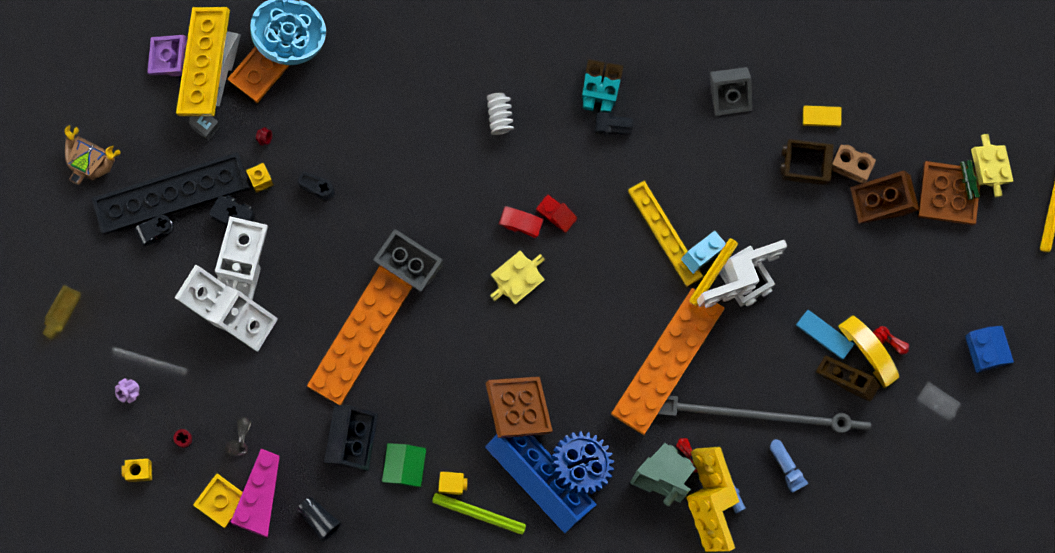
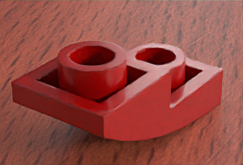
(520, 220)

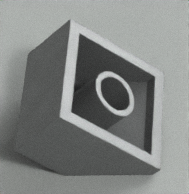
(731, 91)

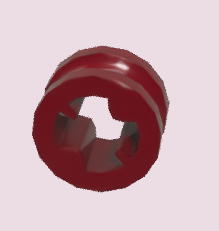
(186, 433)

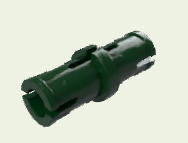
(969, 180)

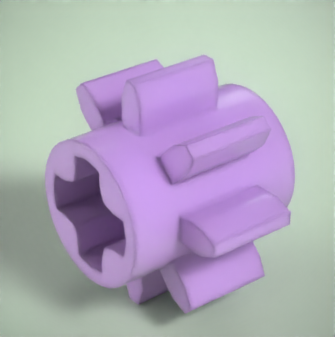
(127, 390)

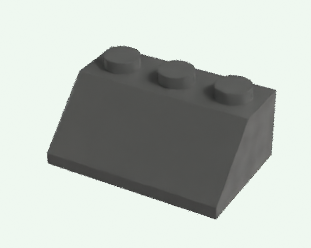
(408, 260)

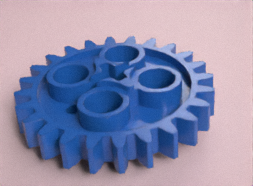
(576, 446)

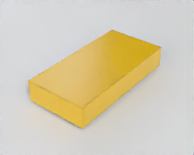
(821, 116)

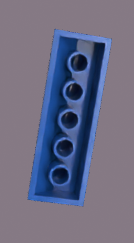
(532, 469)

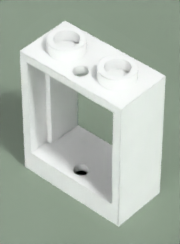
(764, 290)

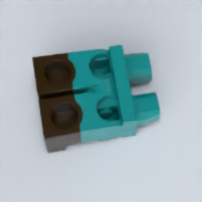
(599, 91)

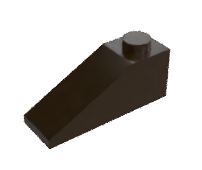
(848, 378)

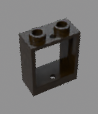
(826, 149)

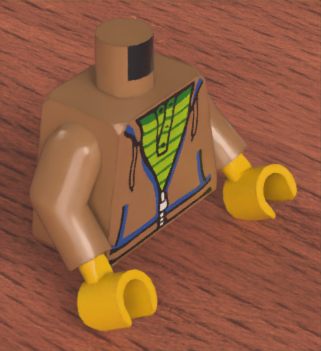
(86, 157)

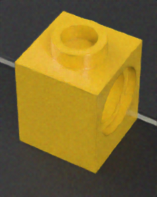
(260, 177)
(144, 475)
(452, 483)

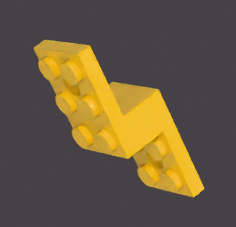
(714, 497)

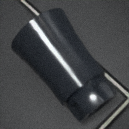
(319, 519)

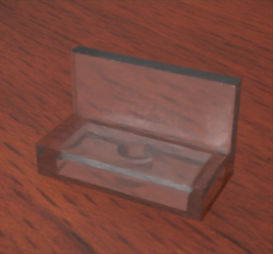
(939, 401)

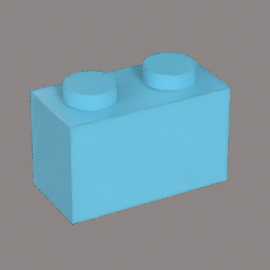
(703, 252)

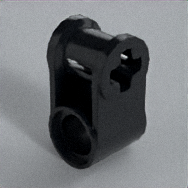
(152, 231)

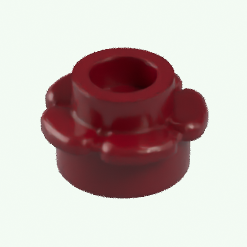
(264, 136)

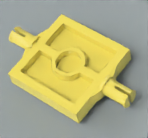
(992, 165)
(517, 277)

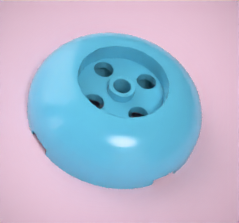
(289, 20)

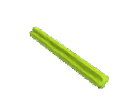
(479, 513)

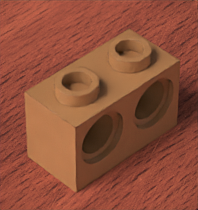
(851, 169)

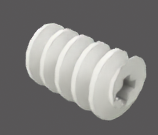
(499, 113)

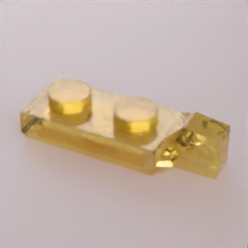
(61, 310)

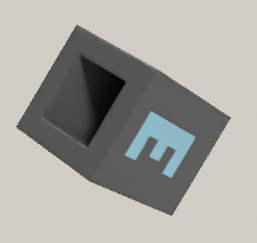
(204, 125)

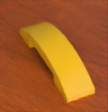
(872, 349)

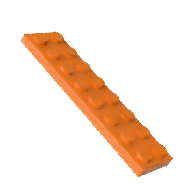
(359, 336)
(666, 364)

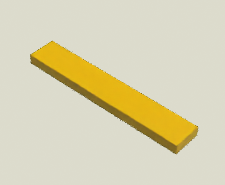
(663, 231)

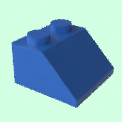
(989, 348)

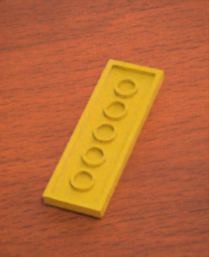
(203, 61)

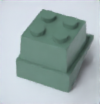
(665, 474)

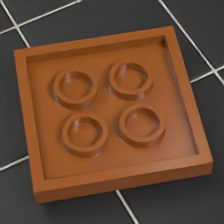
(945, 195)
(518, 407)

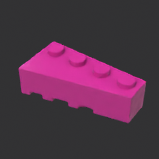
(257, 499)

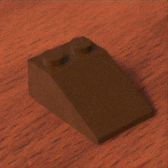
(885, 197)

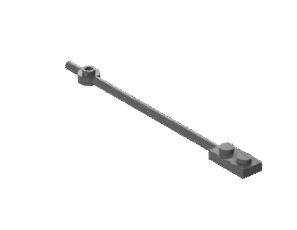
(671, 407)

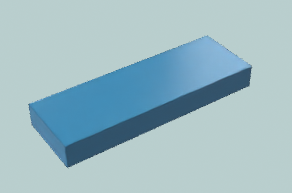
(825, 334)

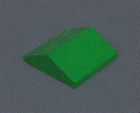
(404, 465)

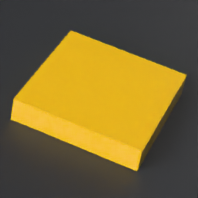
(219, 500)

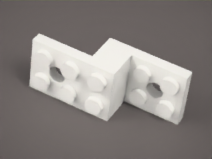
(238, 263)
(742, 274)
(226, 308)

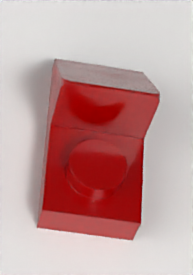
(556, 213)

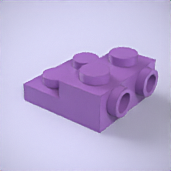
(167, 55)

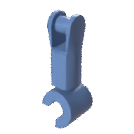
(794, 478)

